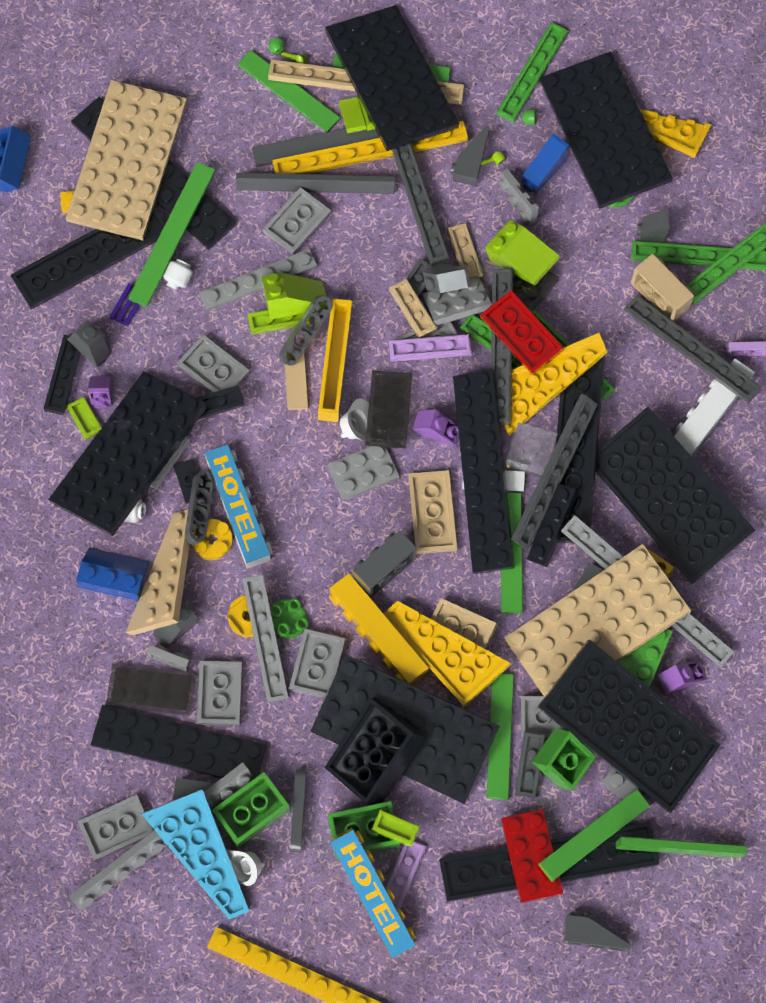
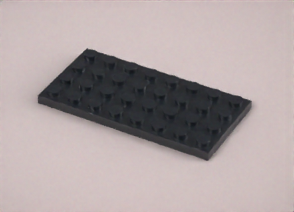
(391, 78)
(605, 130)
(128, 453)
(671, 495)
(628, 726)
(454, 736)

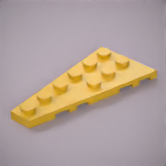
(536, 391)
(453, 659)

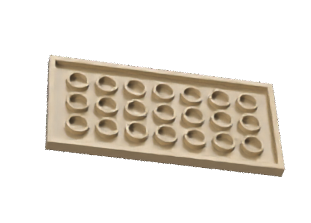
(126, 160)
(613, 610)

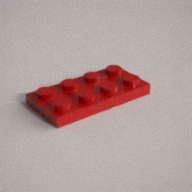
(521, 332)
(528, 846)

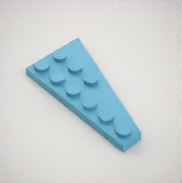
(195, 840)

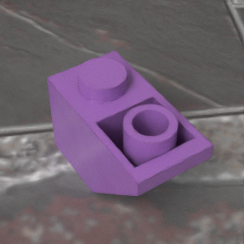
(100, 391)
(436, 426)
(681, 677)

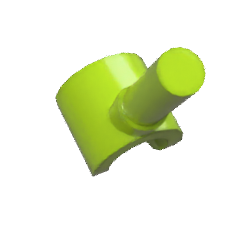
(299, 58)
(497, 157)

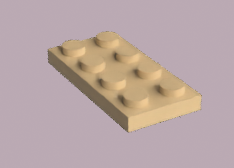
(432, 512)

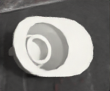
(355, 420)
(245, 866)

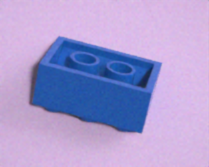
(13, 153)
(112, 574)

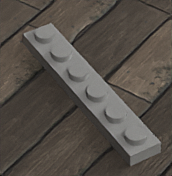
(252, 281)
(265, 638)

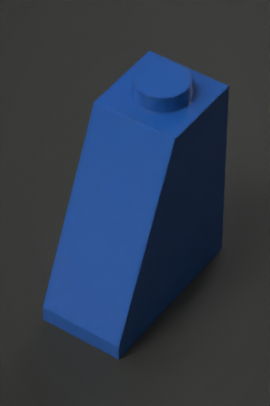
(545, 164)

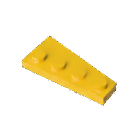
(676, 133)

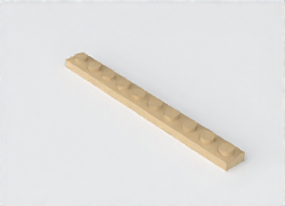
(338, 78)

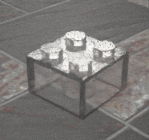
(530, 449)

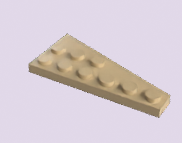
(163, 590)

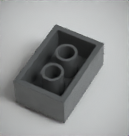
(384, 563)

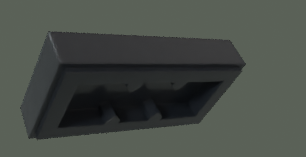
(185, 472)

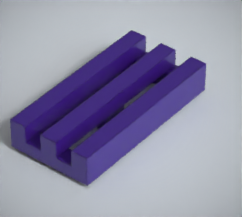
(120, 318)

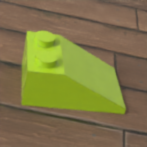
(521, 251)
(290, 294)

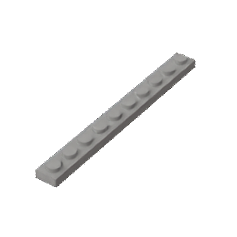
(687, 626)
(153, 843)

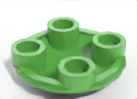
(288, 618)

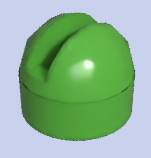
(276, 46)
(529, 116)

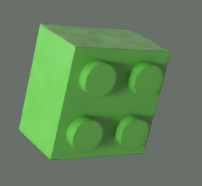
(563, 759)

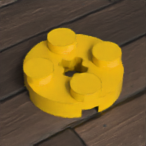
(218, 548)
(236, 618)

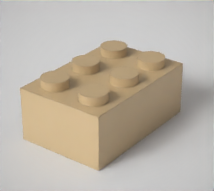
(662, 288)

